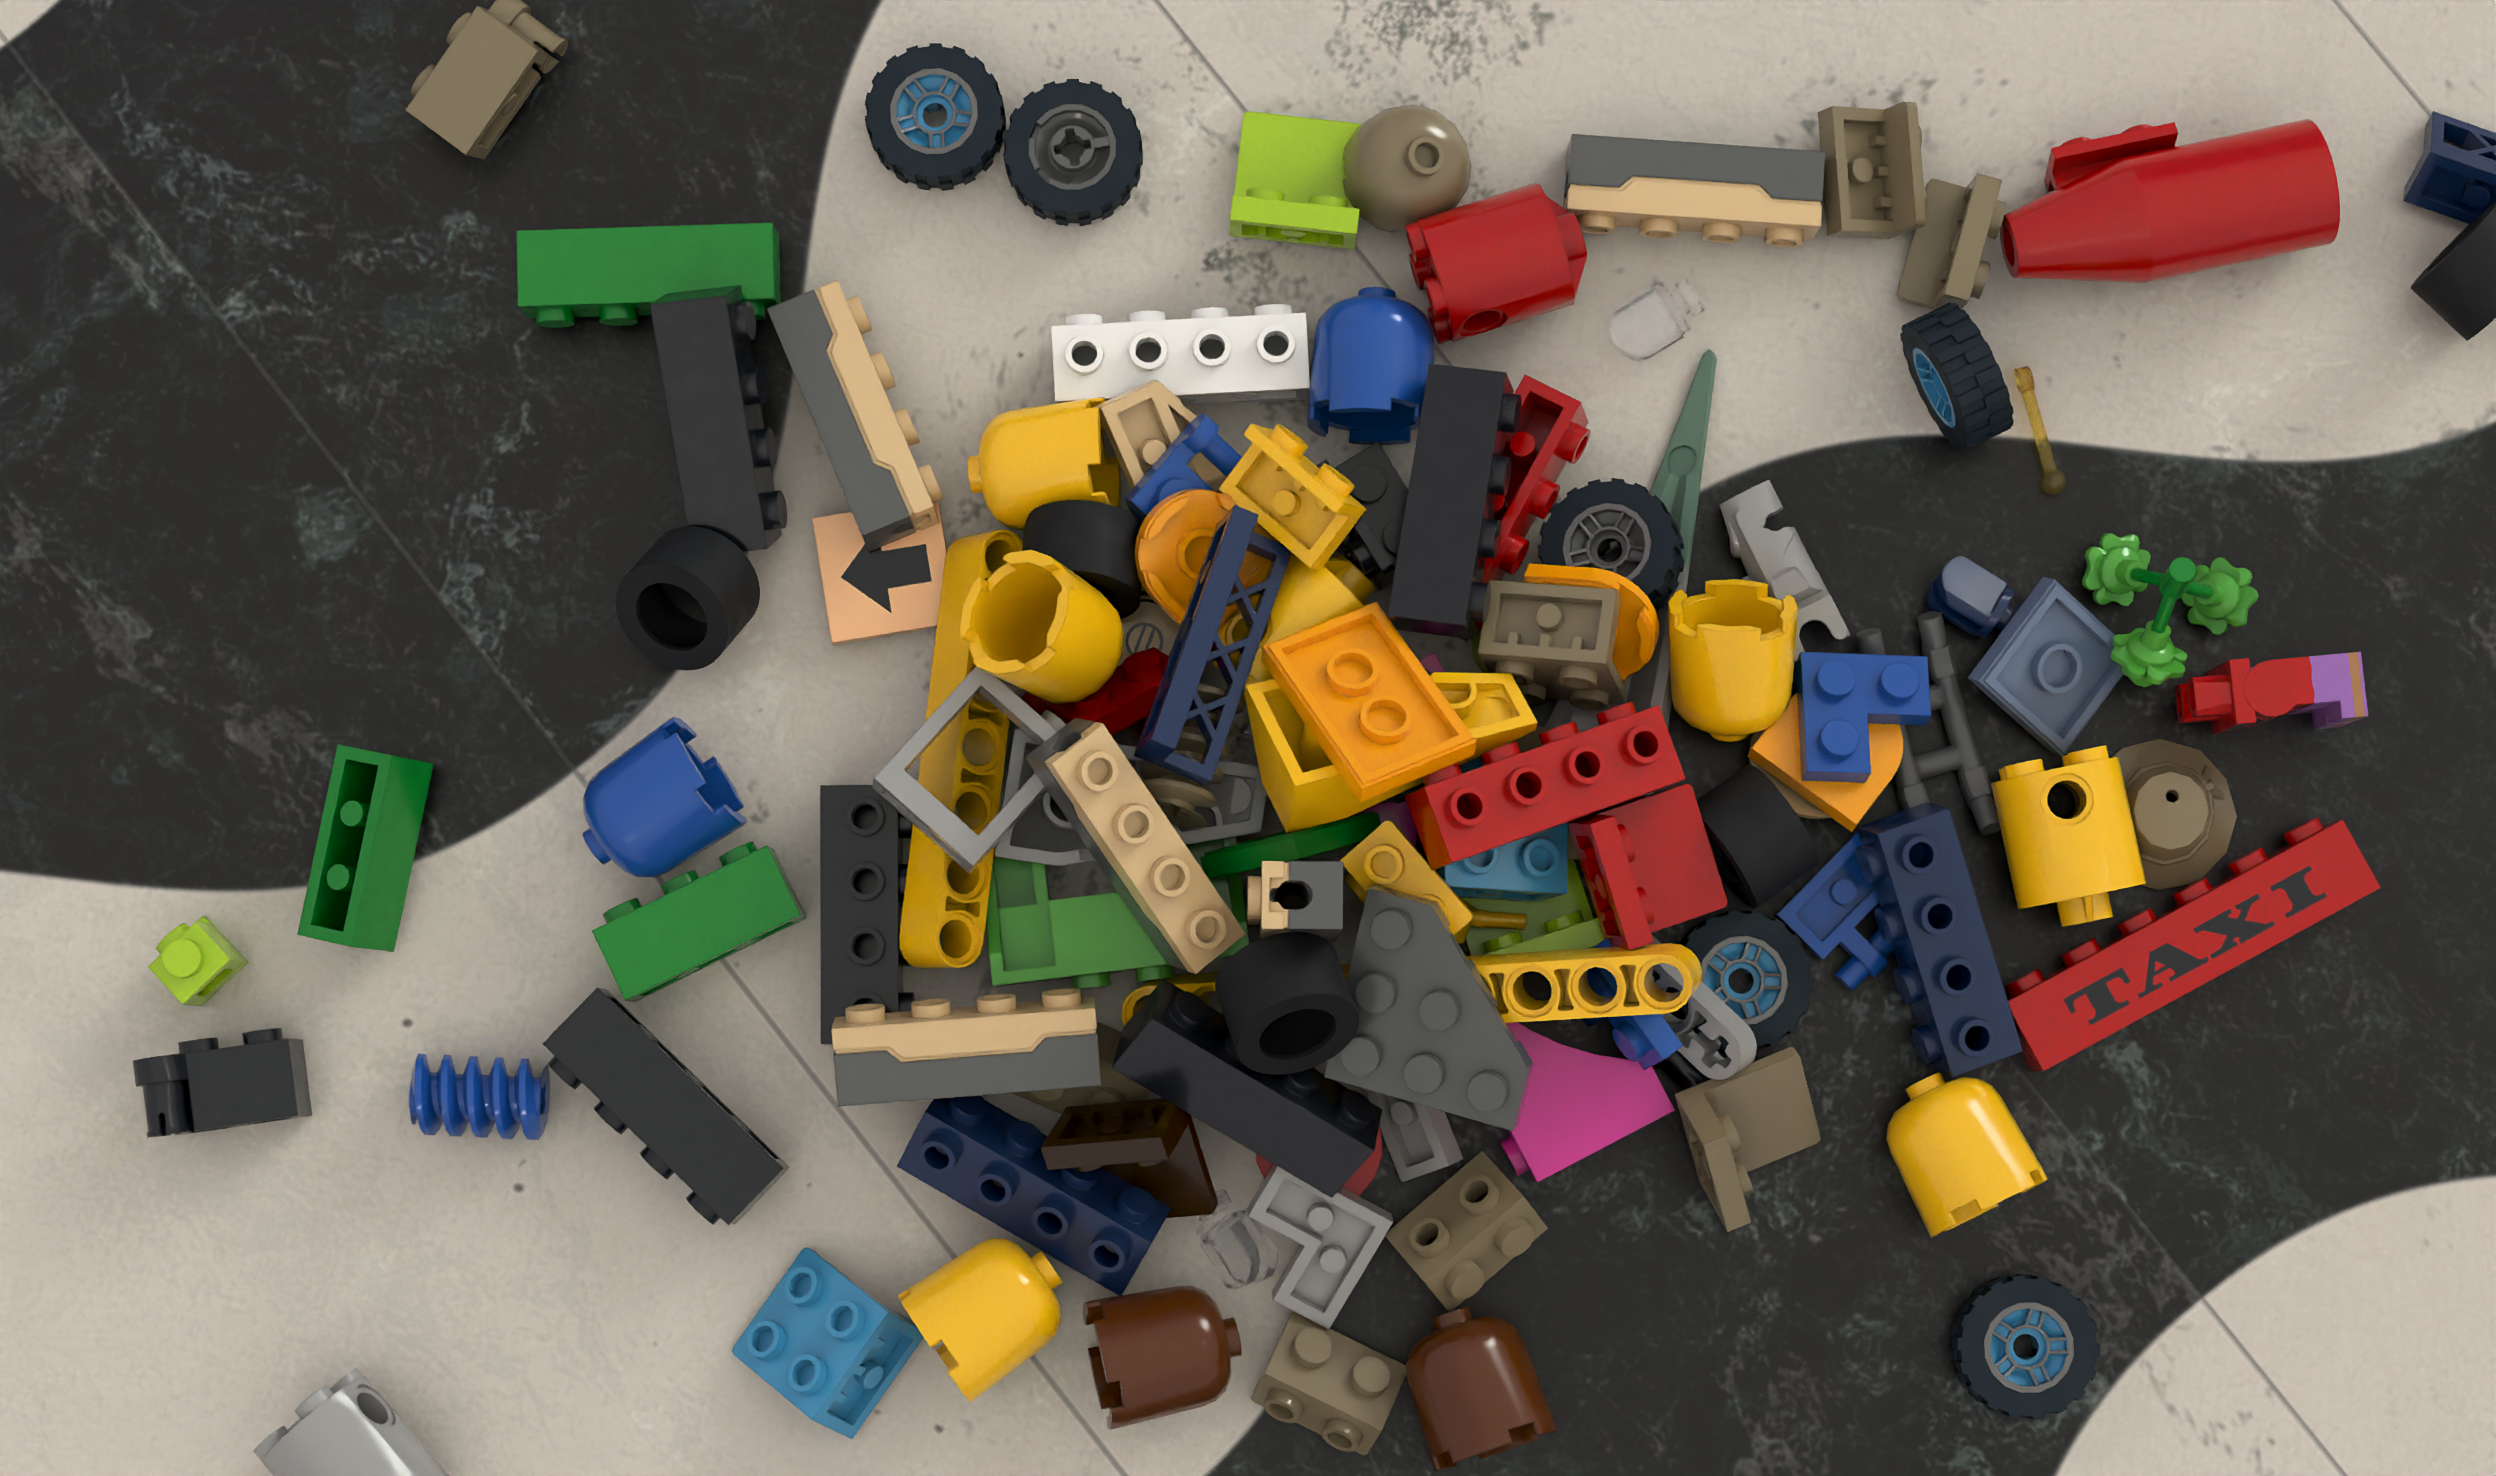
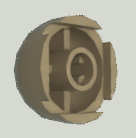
(1405, 167)

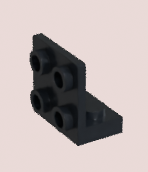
(1376, 535)

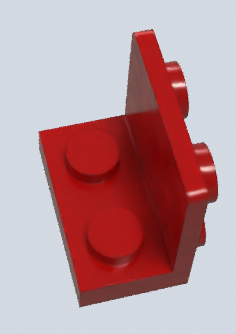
(1648, 865)

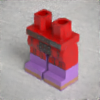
(2244, 696)

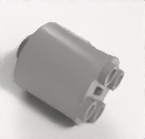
(347, 1434)

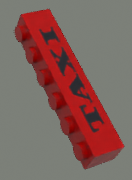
(2189, 943)

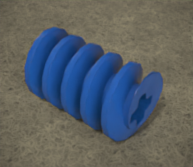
(479, 1098)

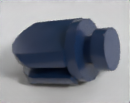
(1971, 597)

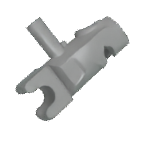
(1779, 559)

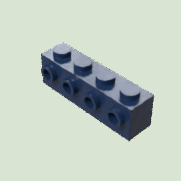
(1938, 939)
(1001, 1174)

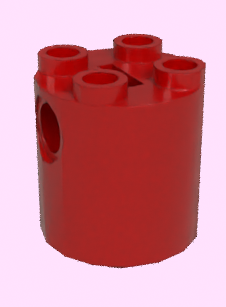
(1496, 261)

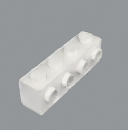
(1195, 358)

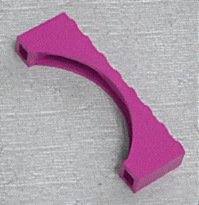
(1573, 1096)

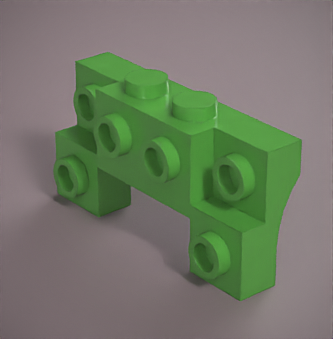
(1079, 935)

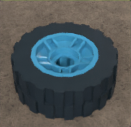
(1957, 376)

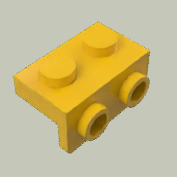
(1294, 499)
(1395, 863)

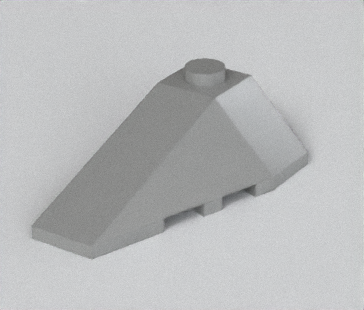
(1048, 838)

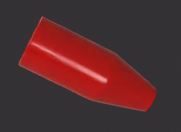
(2159, 211)

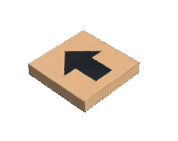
(882, 589)

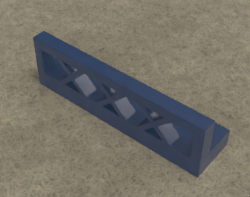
(2451, 178)
(1199, 636)

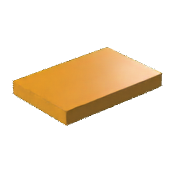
(1368, 701)

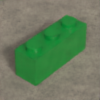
(365, 849)
(697, 921)

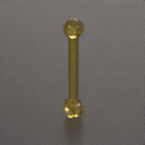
(2053, 480)

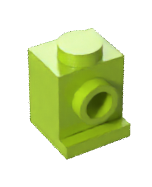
(196, 961)

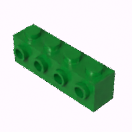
(628, 268)

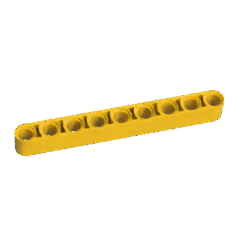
(1564, 970)

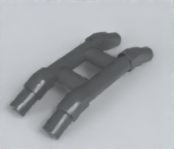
(1963, 750)

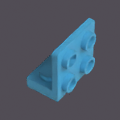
(1517, 871)
(827, 1344)

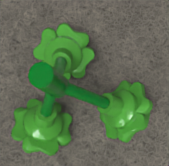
(2215, 593)

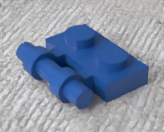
(1831, 908)

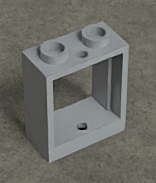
(926, 810)

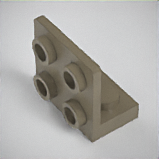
(1554, 642)
(1745, 1125)

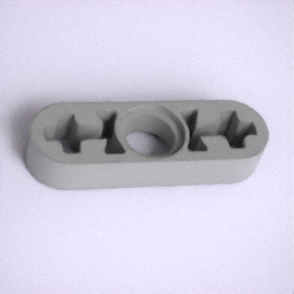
(1722, 1021)

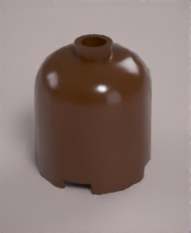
(1159, 1352)
(1475, 1389)

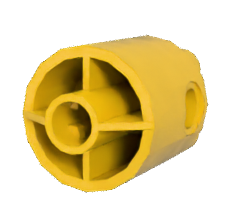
(1302, 601)
(2073, 857)

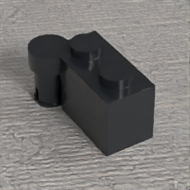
(226, 1086)

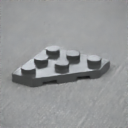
(1427, 1018)

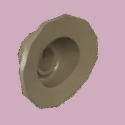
(2180, 837)

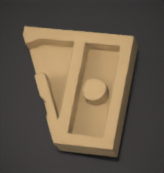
(1143, 427)

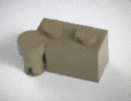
(484, 75)

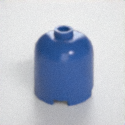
(1370, 368)
(659, 804)

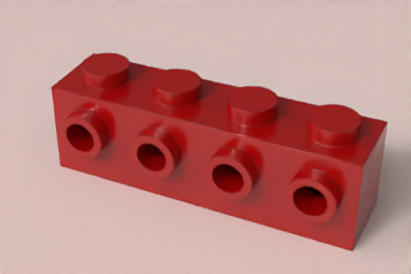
(1547, 437)
(1543, 786)

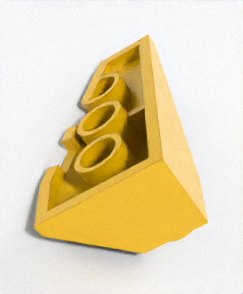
(1307, 785)

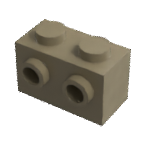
(1466, 1231)

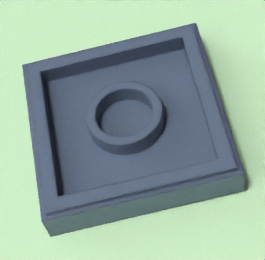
(2050, 666)

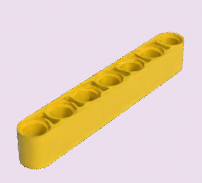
(954, 779)

